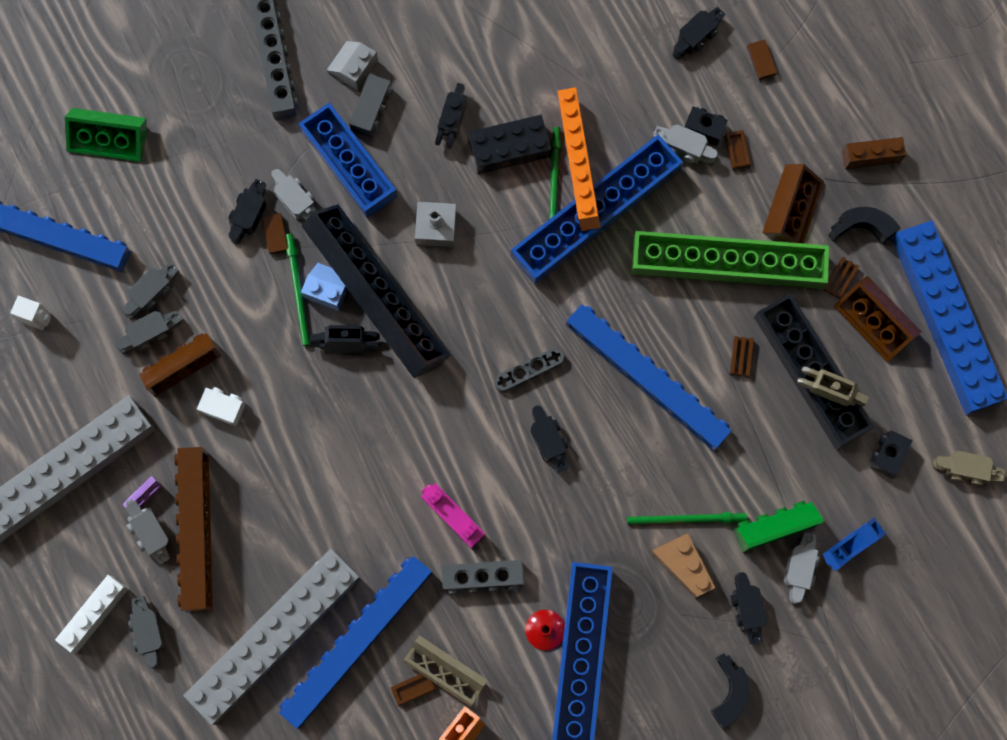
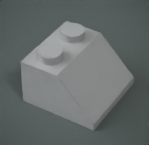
(353, 63)

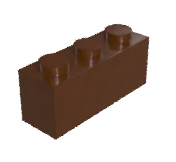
(874, 153)

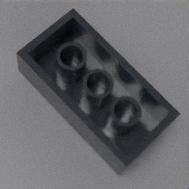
(509, 144)

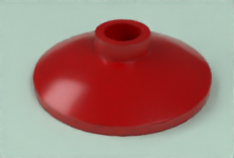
(542, 640)

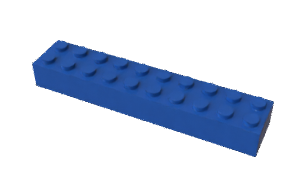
(614, 195)
(949, 318)
(582, 652)

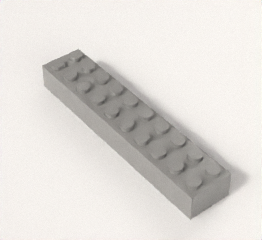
(71, 464)
(271, 637)

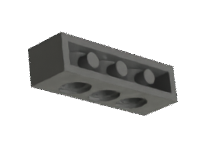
(451, 572)

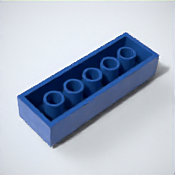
(348, 160)

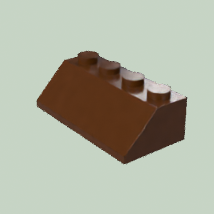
(793, 204)
(877, 318)
(179, 365)

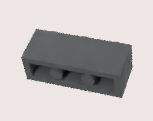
(371, 105)

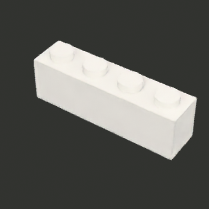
(91, 614)

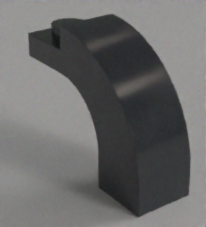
(869, 218)
(738, 692)

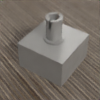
(435, 224)

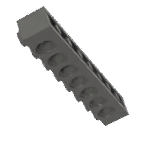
(280, 107)

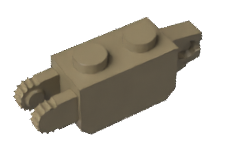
(833, 387)
(969, 467)

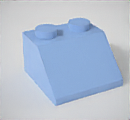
(324, 287)

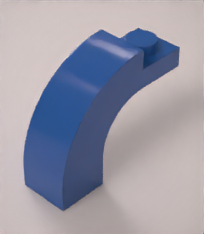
(853, 544)

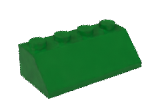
(105, 134)
(778, 526)

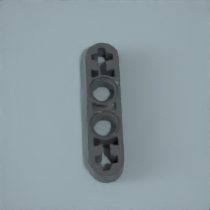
(530, 372)

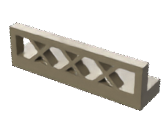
(445, 664)

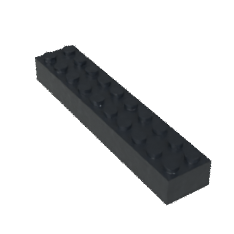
(375, 290)

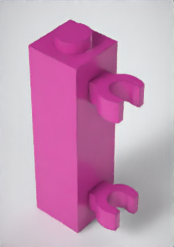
(452, 515)

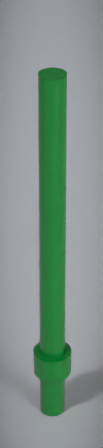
(556, 147)
(292, 254)
(725, 518)

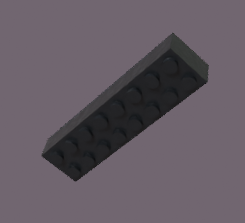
(799, 348)

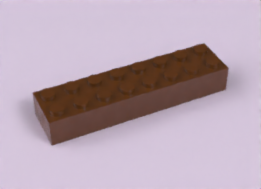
(194, 530)

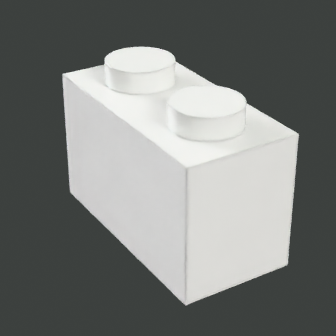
(30, 313)
(221, 406)

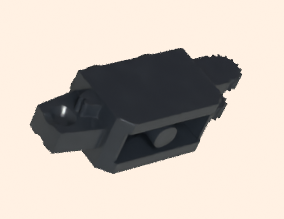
(697, 31)
(452, 115)
(247, 212)
(345, 340)
(547, 439)
(749, 608)

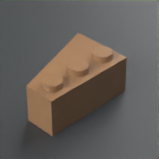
(685, 565)

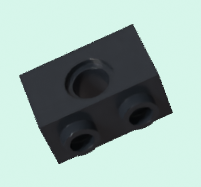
(716, 122)
(899, 445)

